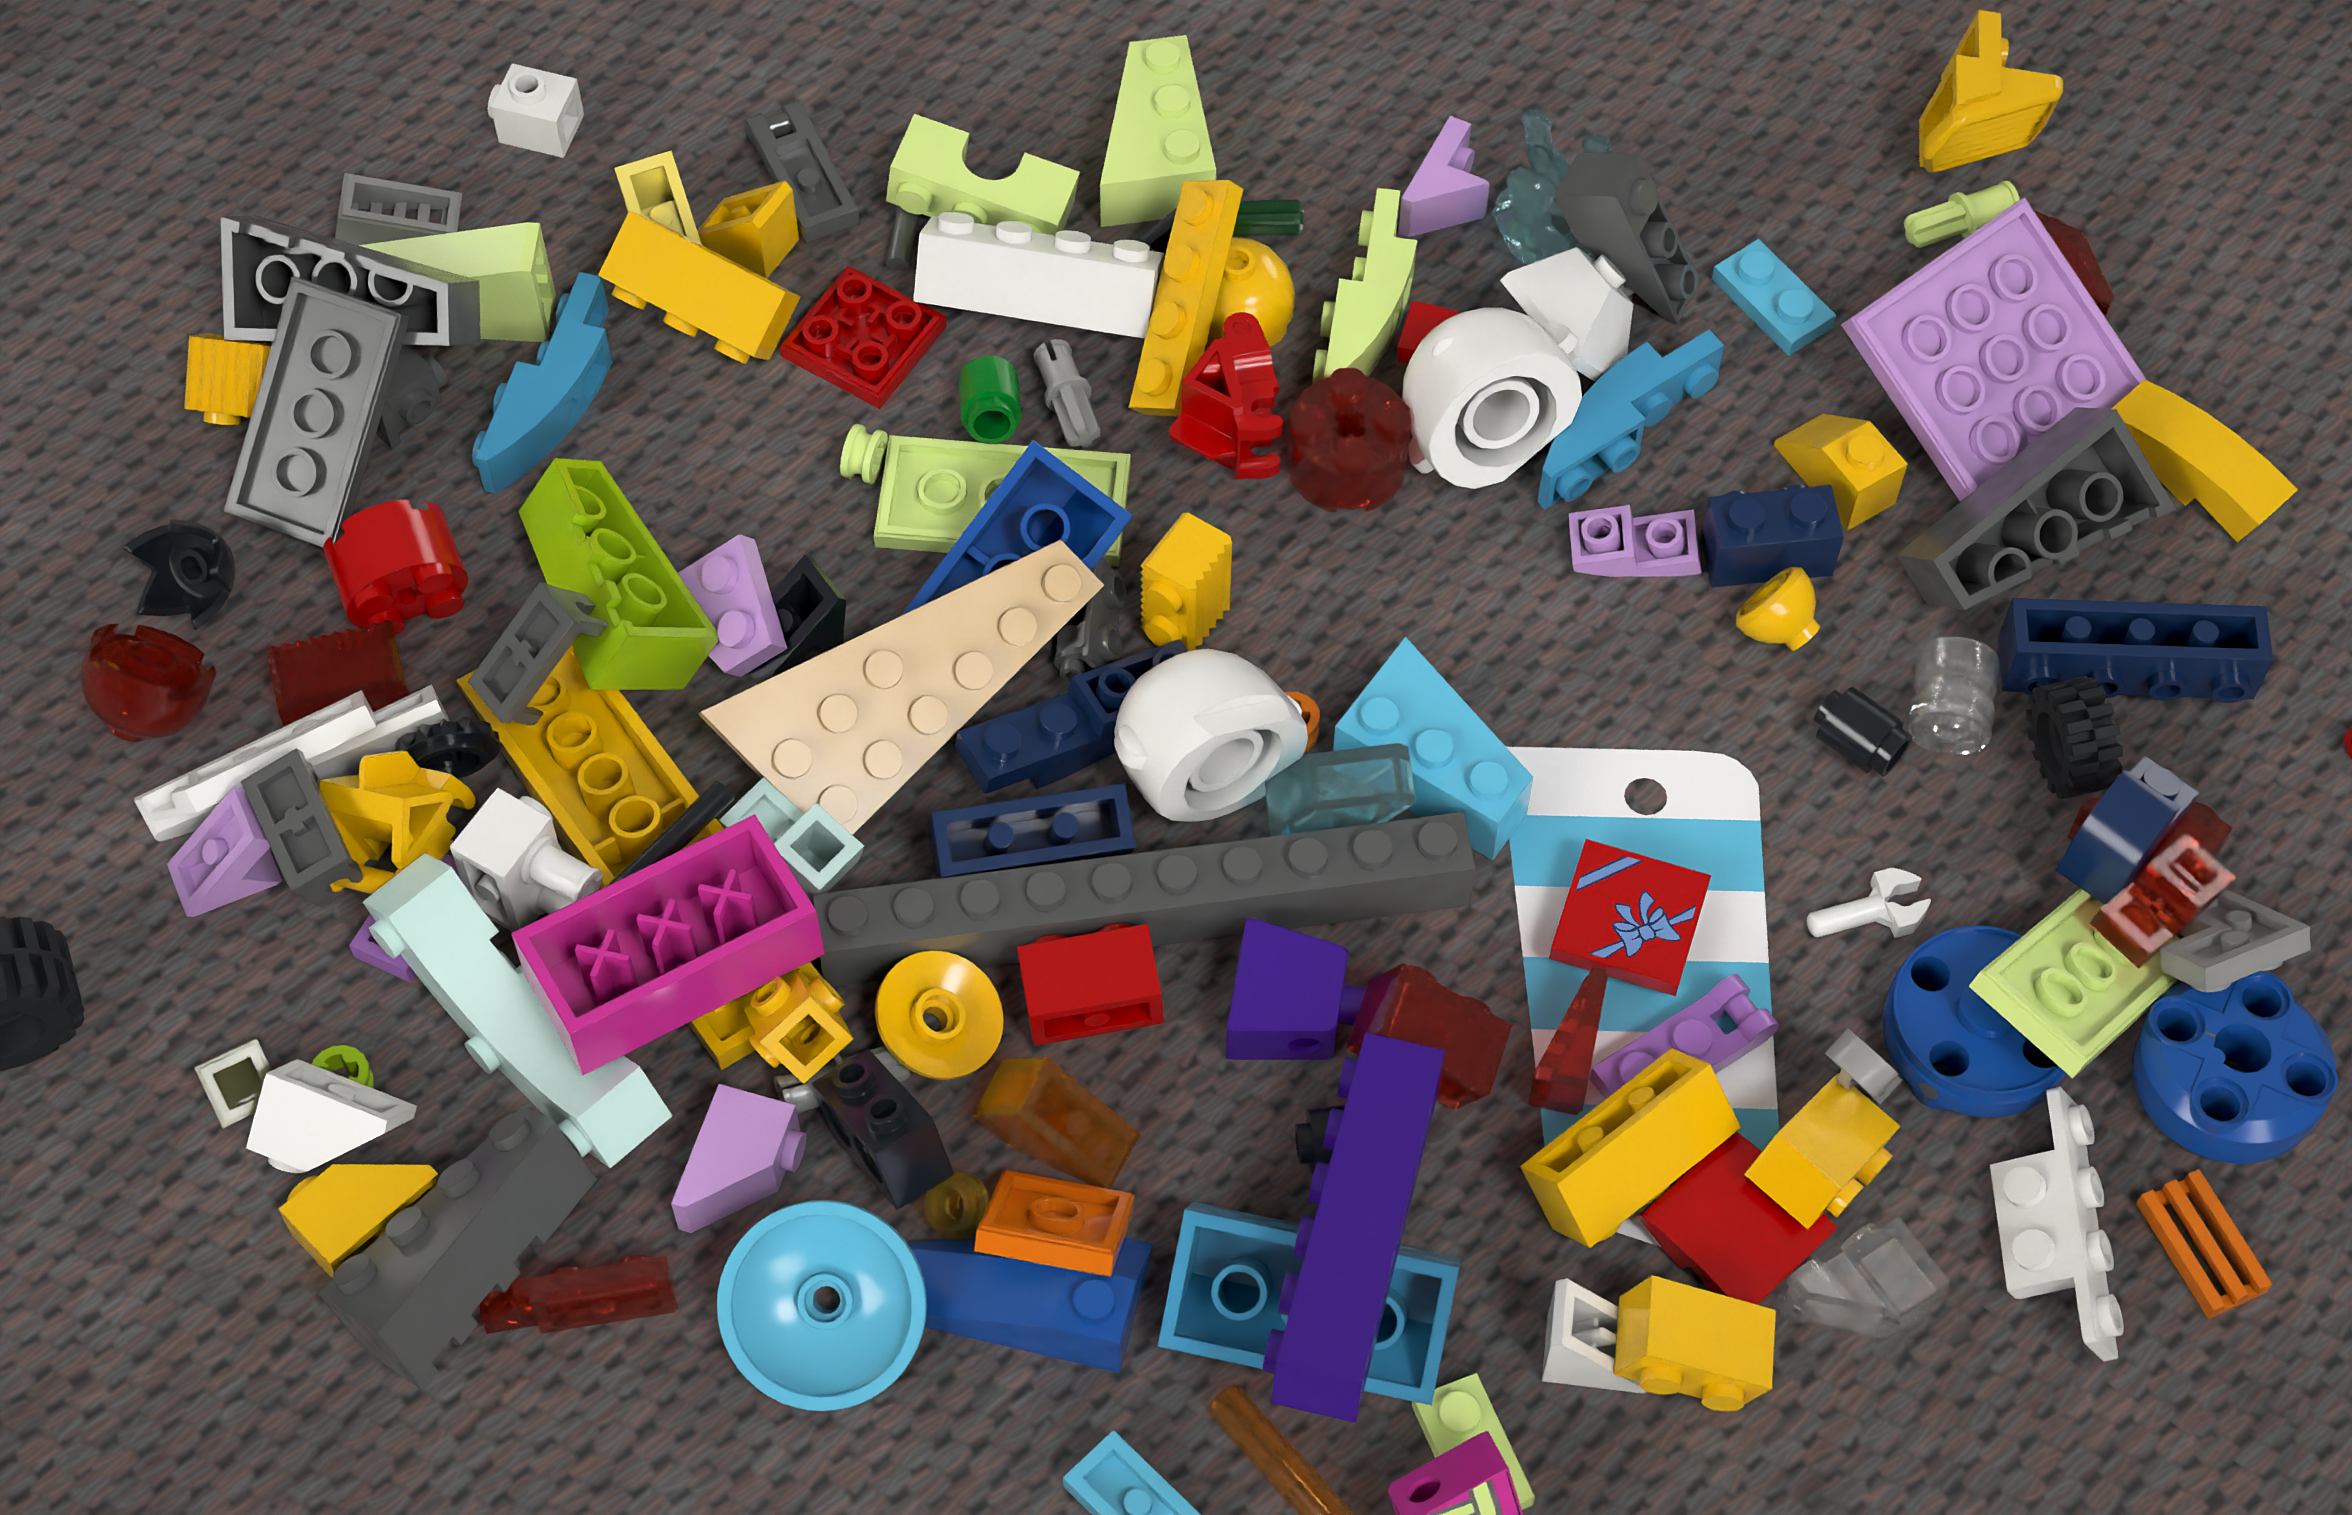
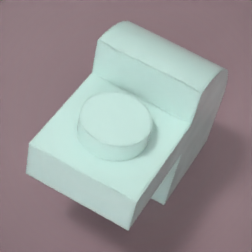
(810, 842)

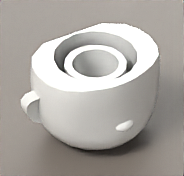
(1488, 394)
(1206, 734)

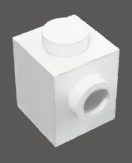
(536, 110)

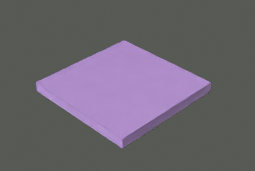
(1992, 348)

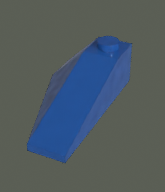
(1029, 510)
(1034, 1304)

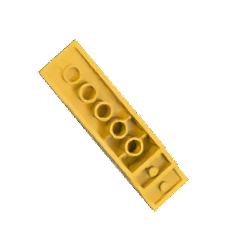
(609, 798)

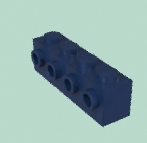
(2137, 647)

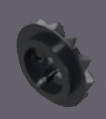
(452, 746)

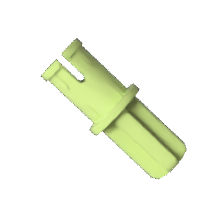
(1959, 215)

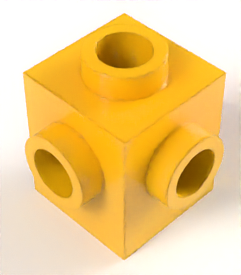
(798, 1023)

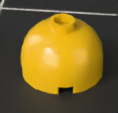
(1254, 284)

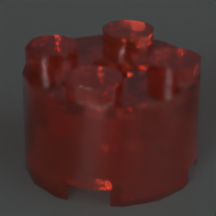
(1348, 442)

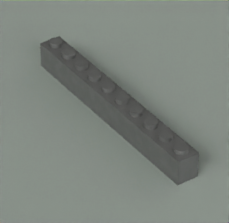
(1175, 891)

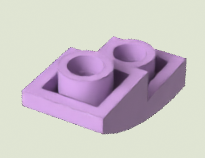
(1623, 546)

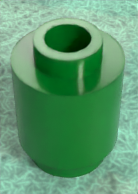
(989, 399)

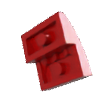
(1730, 1227)

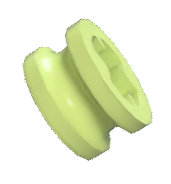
(863, 453)

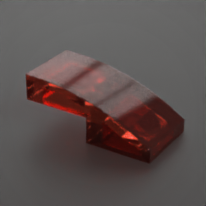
(2162, 900)

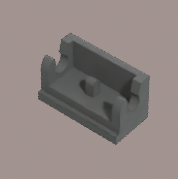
(531, 651)
(300, 828)

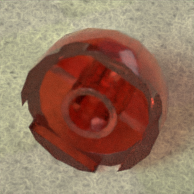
(144, 682)

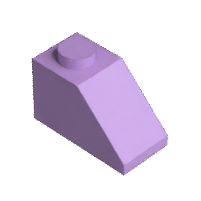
(737, 1157)

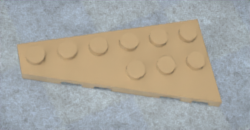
(884, 703)

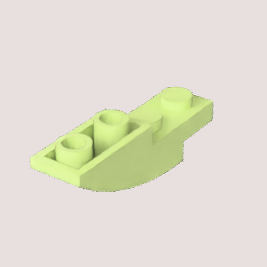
(1374, 300)

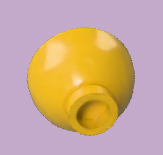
(1781, 610)

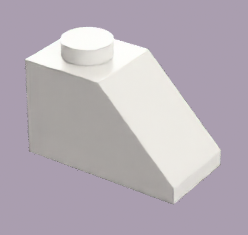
(317, 1115)

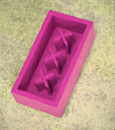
(669, 944)

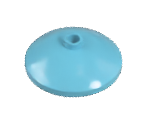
(792, 1343)

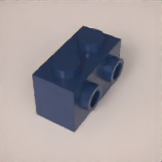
(1763, 533)

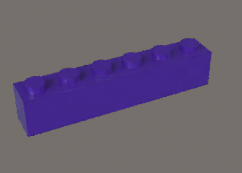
(1357, 1229)

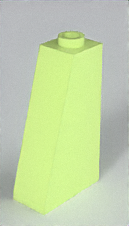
(511, 271)

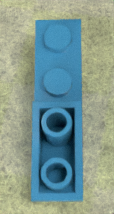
(550, 397)
(1616, 409)

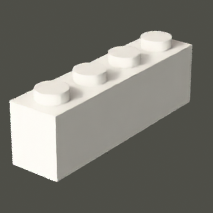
(1037, 274)

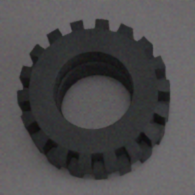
(37, 992)

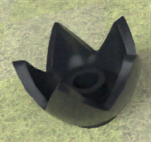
(176, 578)

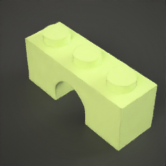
(933, 179)

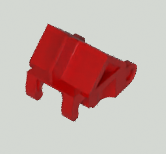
(1231, 401)

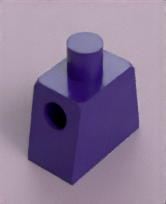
(1289, 996)

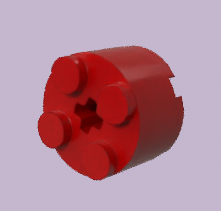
(397, 565)

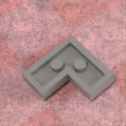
(2233, 942)

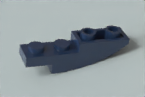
(1058, 733)

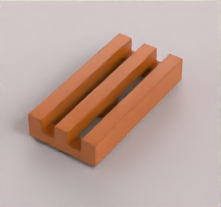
(2196, 1186)

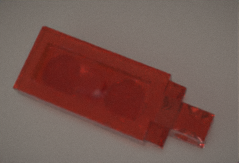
(583, 1297)

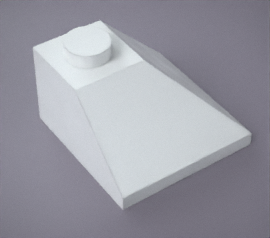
(1582, 297)

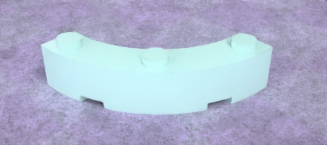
(446, 942)

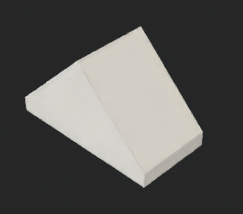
(1582, 1340)

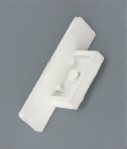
(2052, 1225)

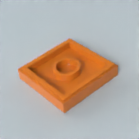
(1055, 1223)

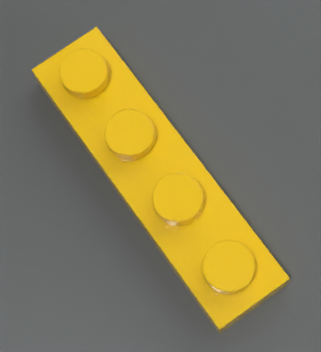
(1185, 294)

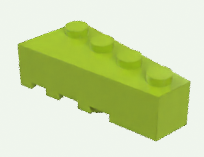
(601, 548)

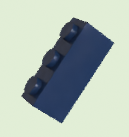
(1031, 832)

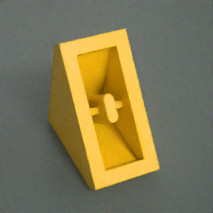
(753, 227)

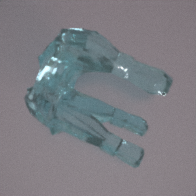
(1529, 201)

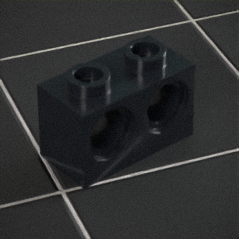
(883, 1128)

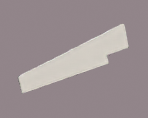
(329, 738)

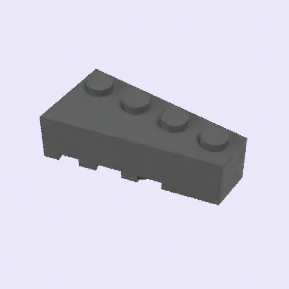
(265, 254)
(2049, 502)
(458, 1245)

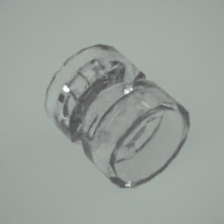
(1954, 695)

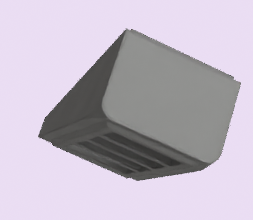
(378, 194)

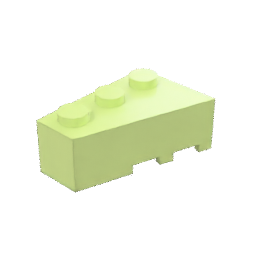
(1155, 134)

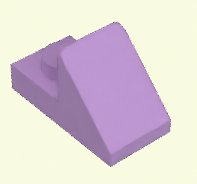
(1443, 188)
(224, 858)

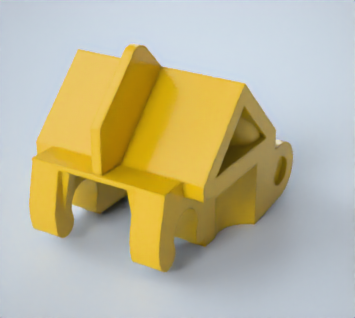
(396, 805)

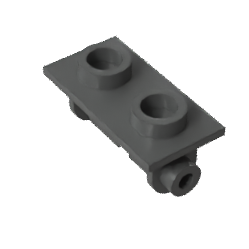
(1097, 636)

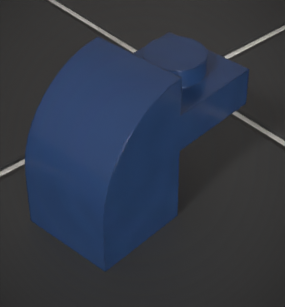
(2125, 829)

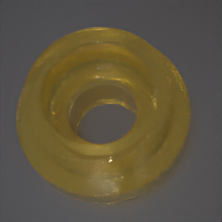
(943, 1209)

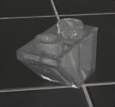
(1870, 1288)

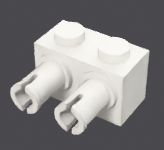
(516, 864)

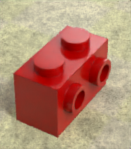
(1090, 983)

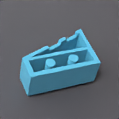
(1451, 750)

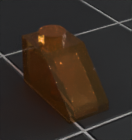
(1056, 1121)

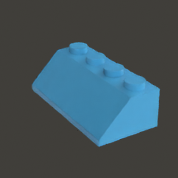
(1231, 1287)

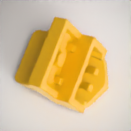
(1983, 104)

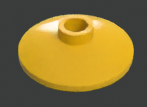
(960, 1000)

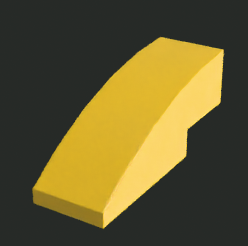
(2203, 459)

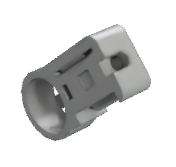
(1862, 1067)

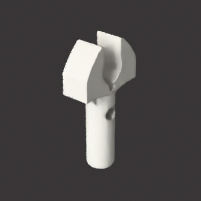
(1875, 908)

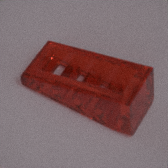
(1565, 1067)

